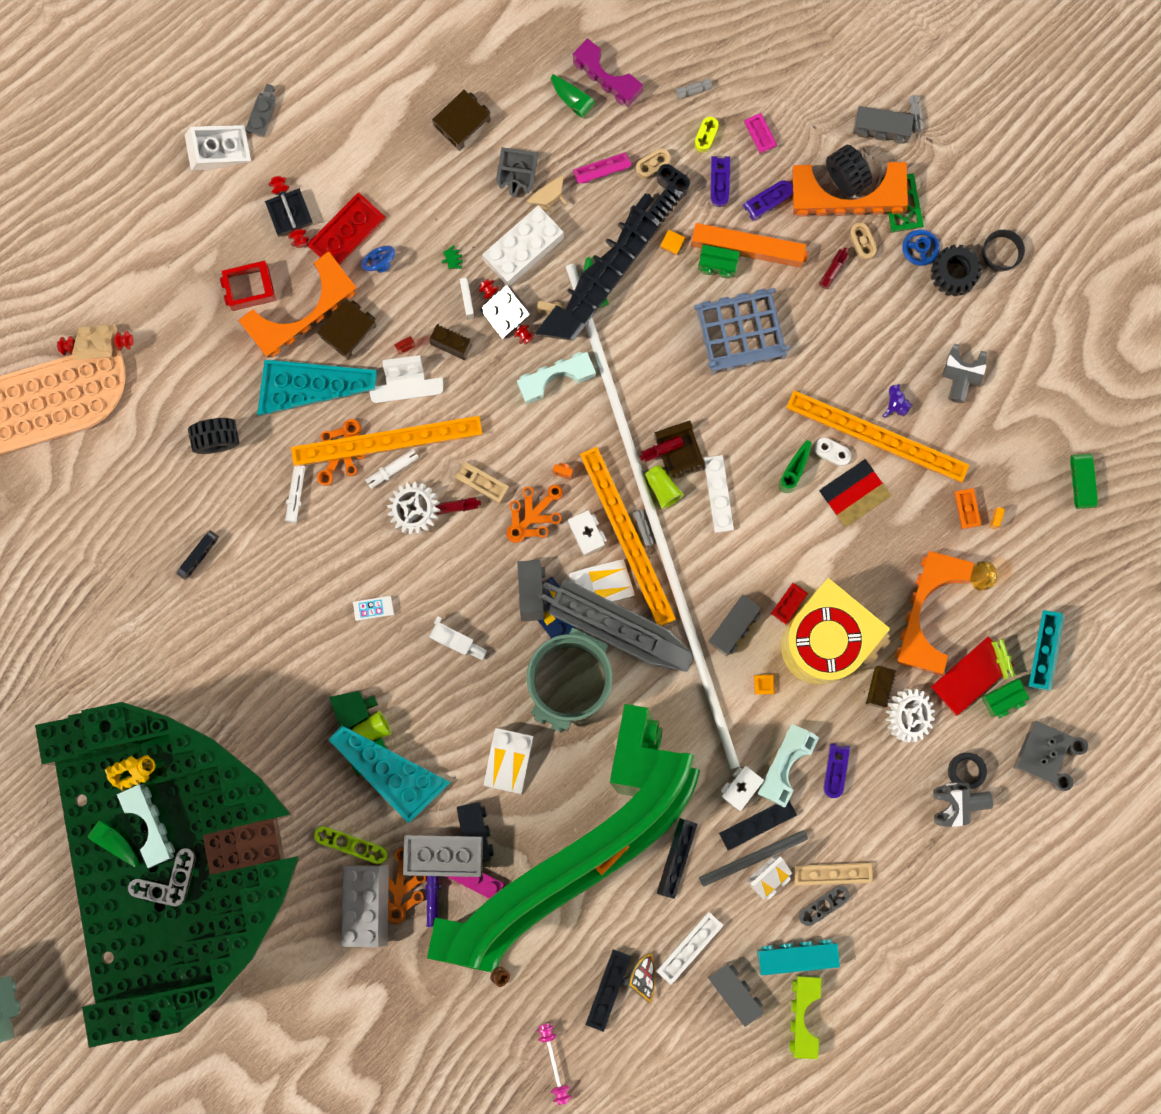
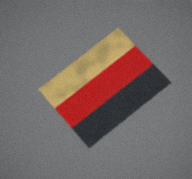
(855, 493)

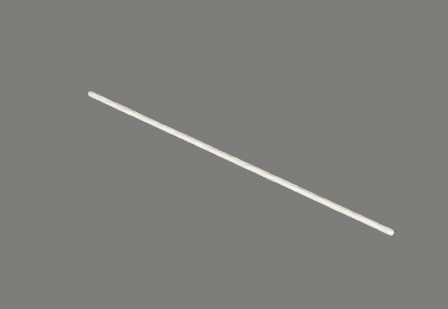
(658, 534)

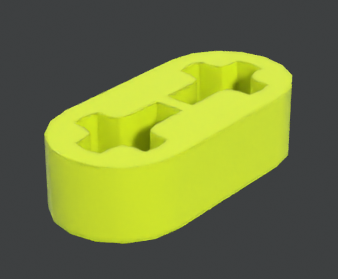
(702, 133)

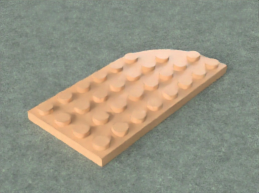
(58, 399)

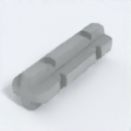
(694, 88)
(916, 111)
(642, 528)

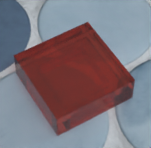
(405, 345)

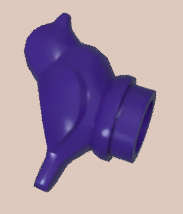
(897, 402)

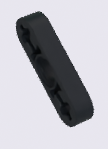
(197, 555)

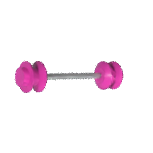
(561, 1090)

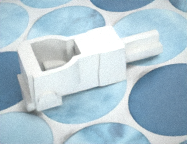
(455, 640)

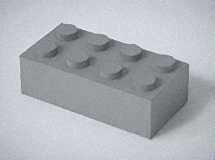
(365, 906)

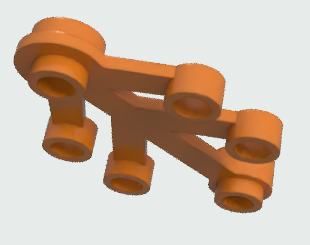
(348, 461)
(532, 515)
(400, 890)

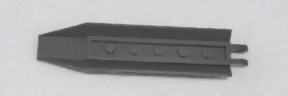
(617, 626)

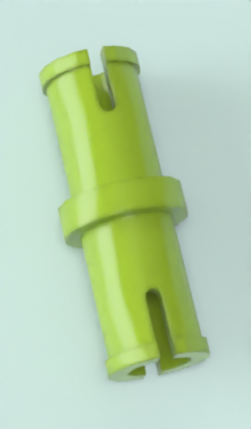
(1003, 659)

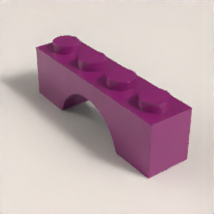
(624, 88)

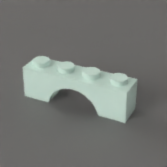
(577, 368)
(795, 745)
(157, 847)

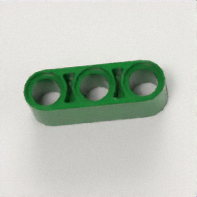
(1083, 481)

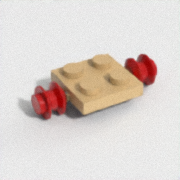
(95, 342)

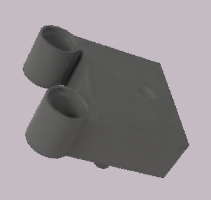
(1044, 753)

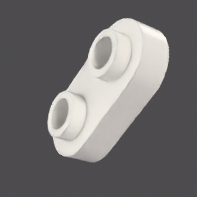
(832, 452)

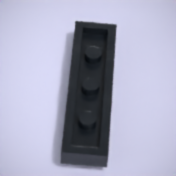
(756, 825)
(677, 858)
(608, 990)

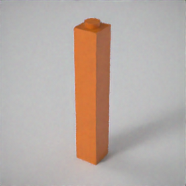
(751, 245)

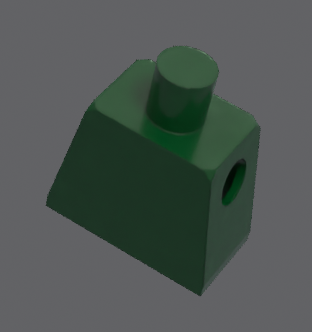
(352, 708)

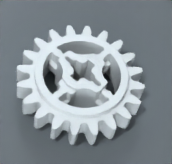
(415, 501)
(914, 715)

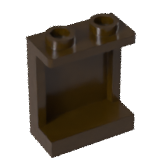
(461, 118)
(346, 327)
(684, 458)

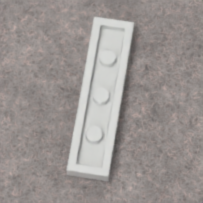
(718, 494)
(689, 948)

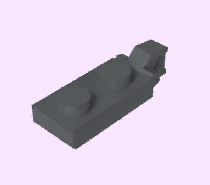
(262, 112)

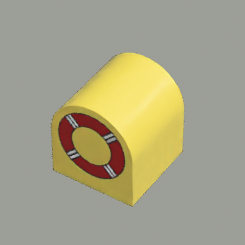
(829, 636)

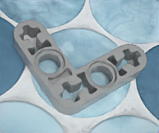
(168, 890)

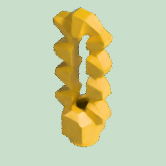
(138, 768)

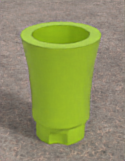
(663, 487)
(373, 727)

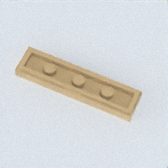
(832, 874)

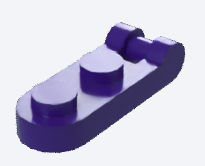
(720, 181)
(769, 199)
(836, 771)

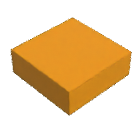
(672, 242)
(996, 518)
(763, 684)

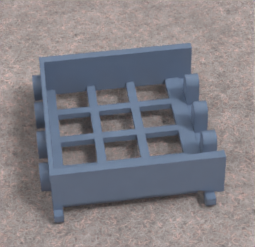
(749, 356)

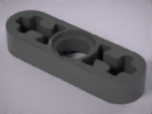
(808, 909)

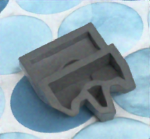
(516, 169)

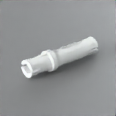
(392, 468)
(293, 502)

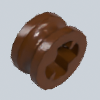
(500, 976)

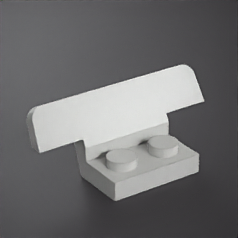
(405, 381)

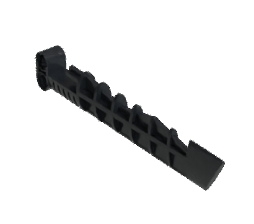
(607, 271)

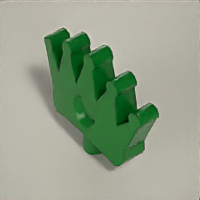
(452, 258)

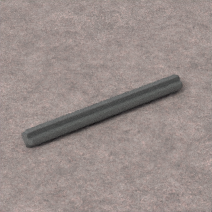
(753, 858)

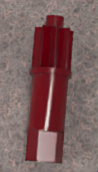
(837, 263)
(660, 449)
(458, 505)

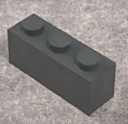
(883, 124)
(530, 585)
(735, 625)
(736, 994)

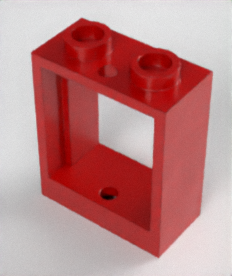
(267, 297)

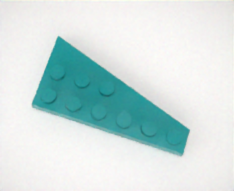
(301, 384)
(397, 779)

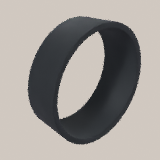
(1014, 238)

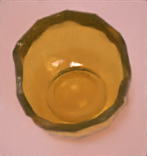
(984, 576)

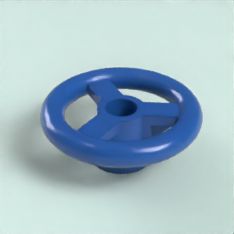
(925, 242)
(381, 261)

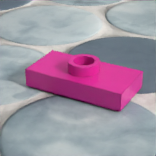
(760, 133)

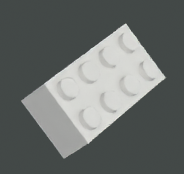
(523, 246)

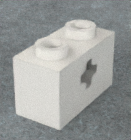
(587, 544)
(752, 783)

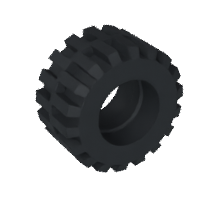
(849, 170)
(963, 257)
(213, 435)

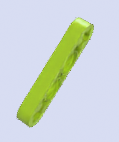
(351, 843)

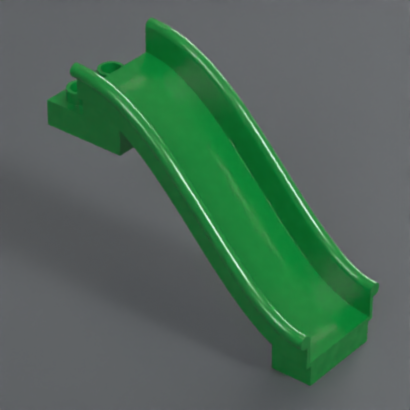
(660, 792)

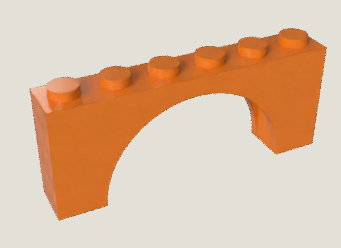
(812, 199)
(272, 336)
(937, 572)

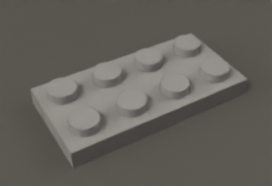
(443, 855)

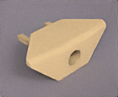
(548, 194)

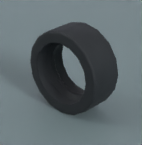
(970, 756)

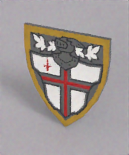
(643, 977)

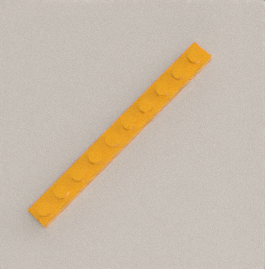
(877, 436)
(386, 441)
(627, 537)

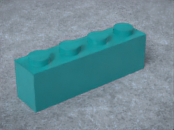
(1046, 650)
(798, 958)

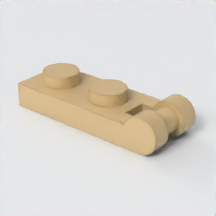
(482, 482)

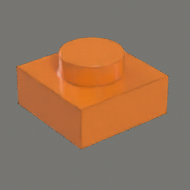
(563, 470)

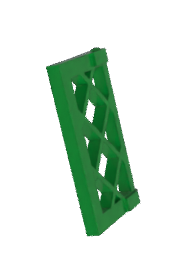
(916, 210)

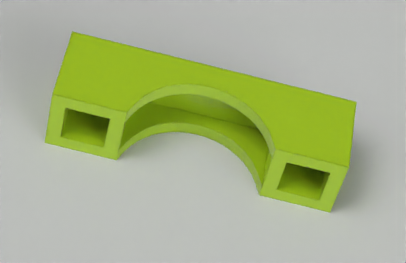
(806, 991)

